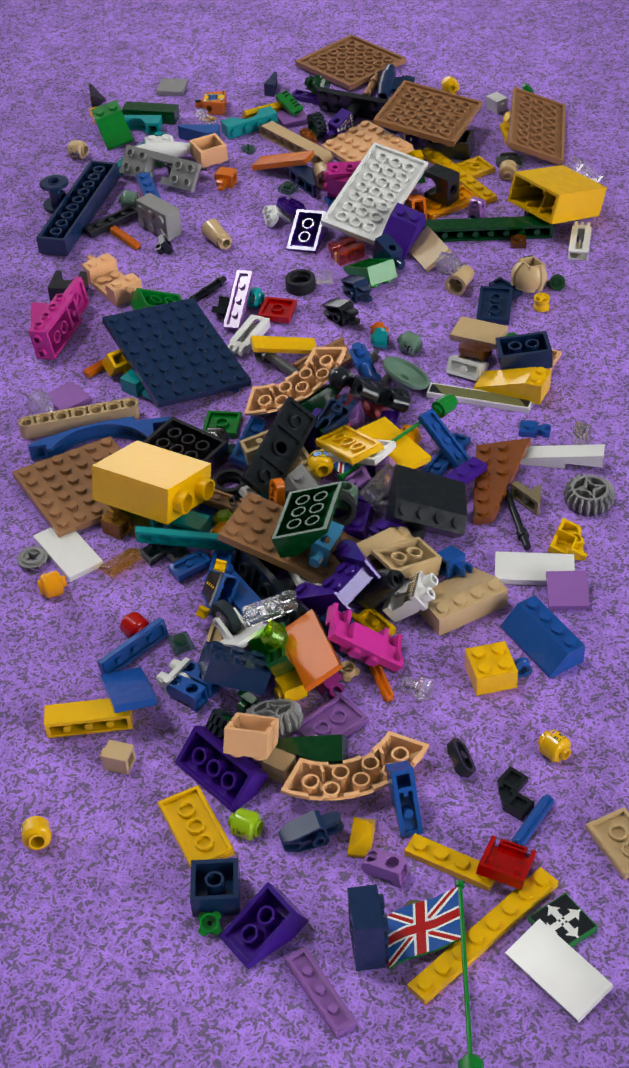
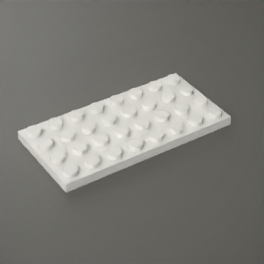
(373, 192)

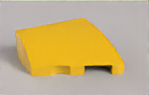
(568, 540)

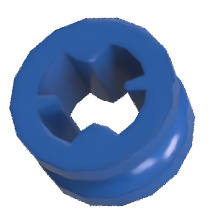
(523, 666)

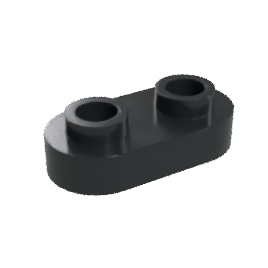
(461, 758)

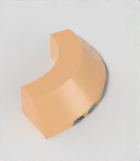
(298, 385)
(354, 776)

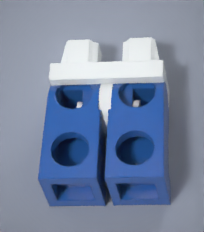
(186, 684)

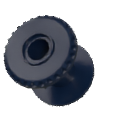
(54, 185)

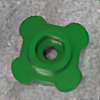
(204, 918)

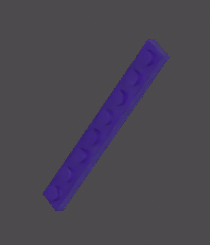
(465, 473)

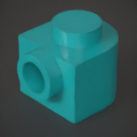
(380, 338)

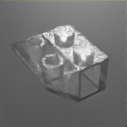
(378, 489)

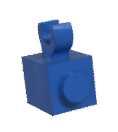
(453, 562)

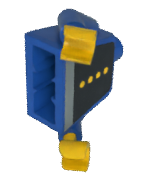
(218, 586)

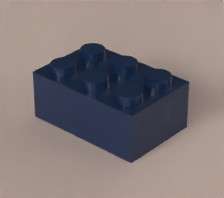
(524, 351)
(234, 667)
(368, 927)

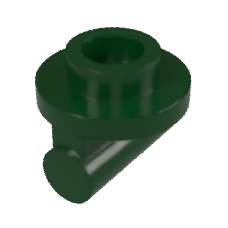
(556, 282)

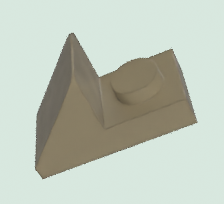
(528, 498)

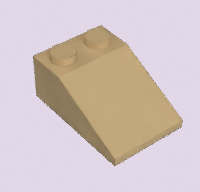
(409, 557)

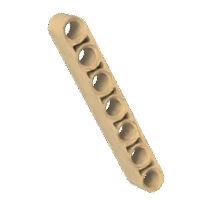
(294, 142)
(66, 419)

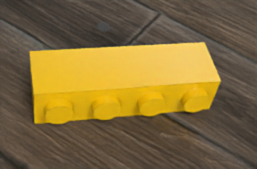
(84, 718)

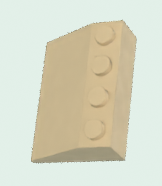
(464, 600)

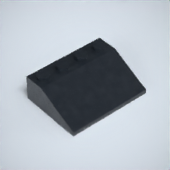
(190, 441)
(427, 502)

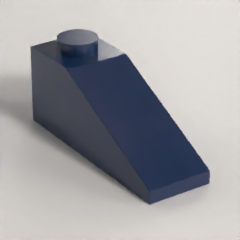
(304, 178)

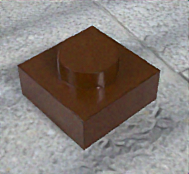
(518, 241)

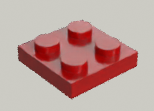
(278, 309)

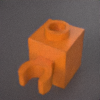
(225, 177)

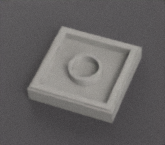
(172, 87)

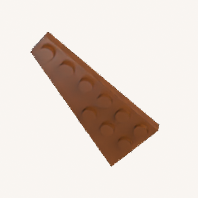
(492, 485)

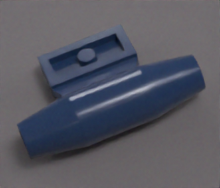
(389, 82)

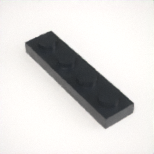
(117, 219)

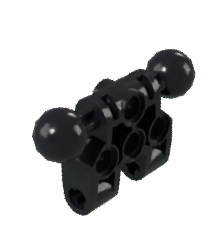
(370, 389)

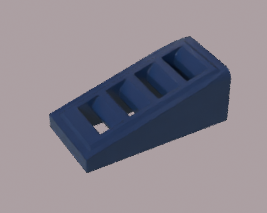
(271, 85)

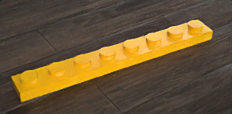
(465, 178)
(482, 935)

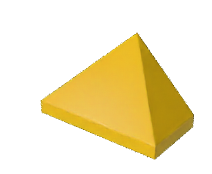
(361, 837)

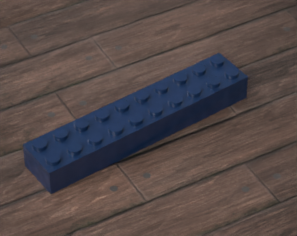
(78, 208)

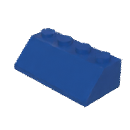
(543, 637)

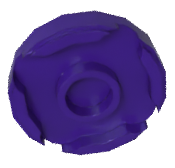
(289, 206)

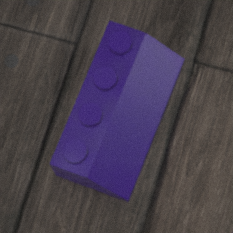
(225, 777)

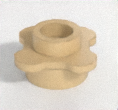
(348, 671)

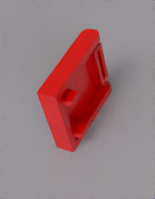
(506, 863)

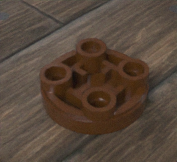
(475, 350)

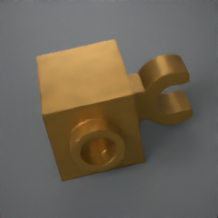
(116, 523)

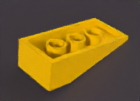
(521, 383)

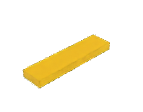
(276, 344)

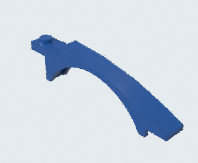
(119, 428)

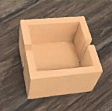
(208, 150)
(251, 736)

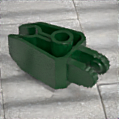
(313, 82)

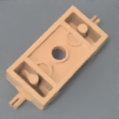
(108, 281)

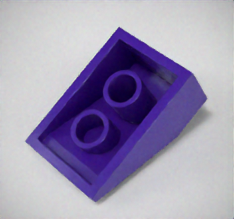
(405, 226)
(307, 231)
(263, 926)

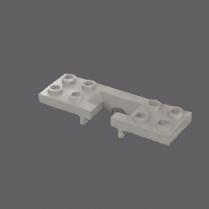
(182, 175)

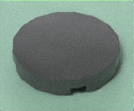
(519, 160)

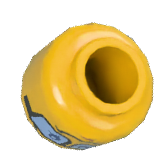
(320, 463)

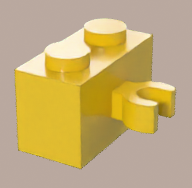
(115, 363)

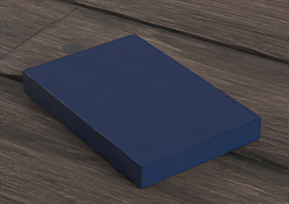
(495, 304)

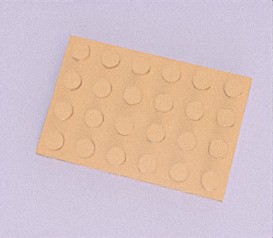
(357, 141)

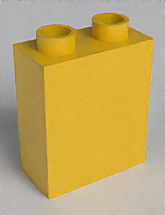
(556, 194)
(152, 482)

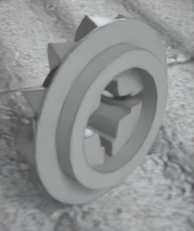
(34, 552)

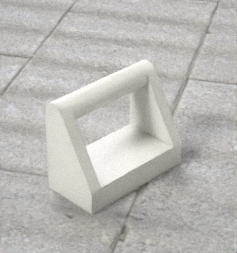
(466, 368)

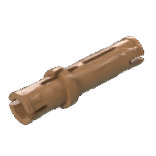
(372, 85)

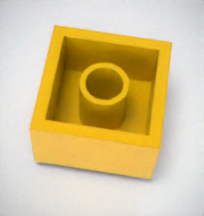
(490, 668)

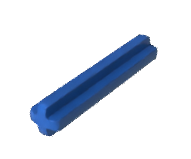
(533, 820)

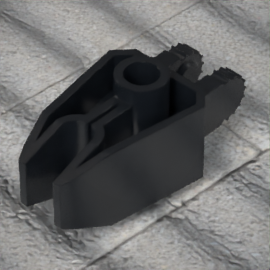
(341, 312)

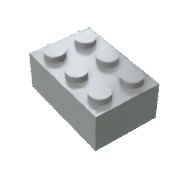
(158, 216)

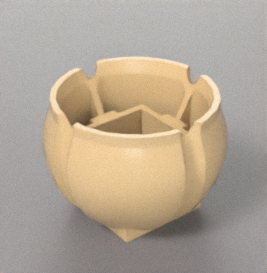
(529, 275)

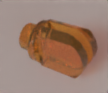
(308, 134)

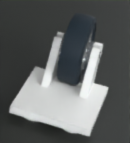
(230, 622)

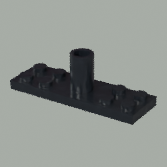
(360, 105)
(279, 447)
(265, 583)

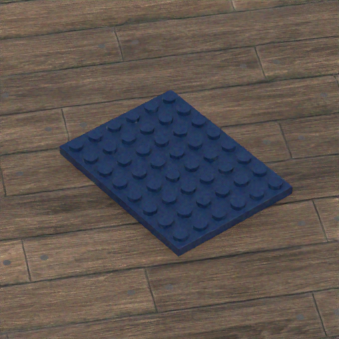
(176, 352)

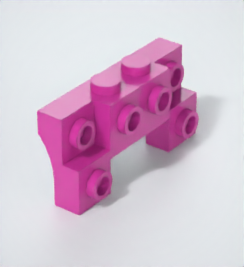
(363, 642)

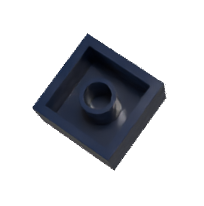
(215, 886)

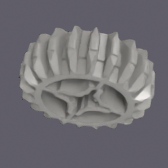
(589, 494)
(287, 711)

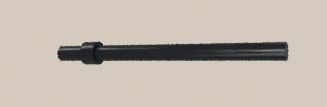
(522, 533)

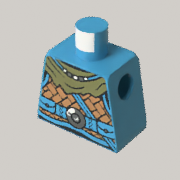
(321, 551)

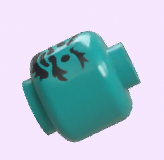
(255, 298)

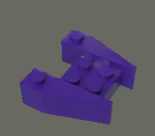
(343, 585)

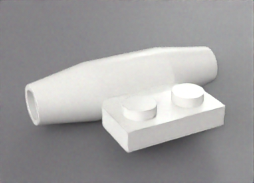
(166, 145)

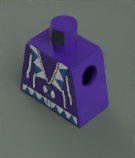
(340, 123)

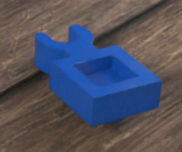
(532, 429)

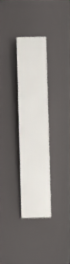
(559, 455)

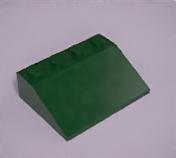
(305, 518)

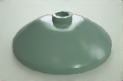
(405, 374)

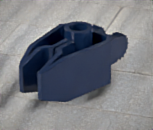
(356, 288)
(334, 414)
(310, 831)

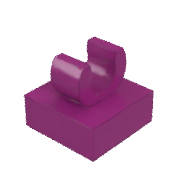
(330, 684)

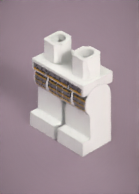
(411, 597)

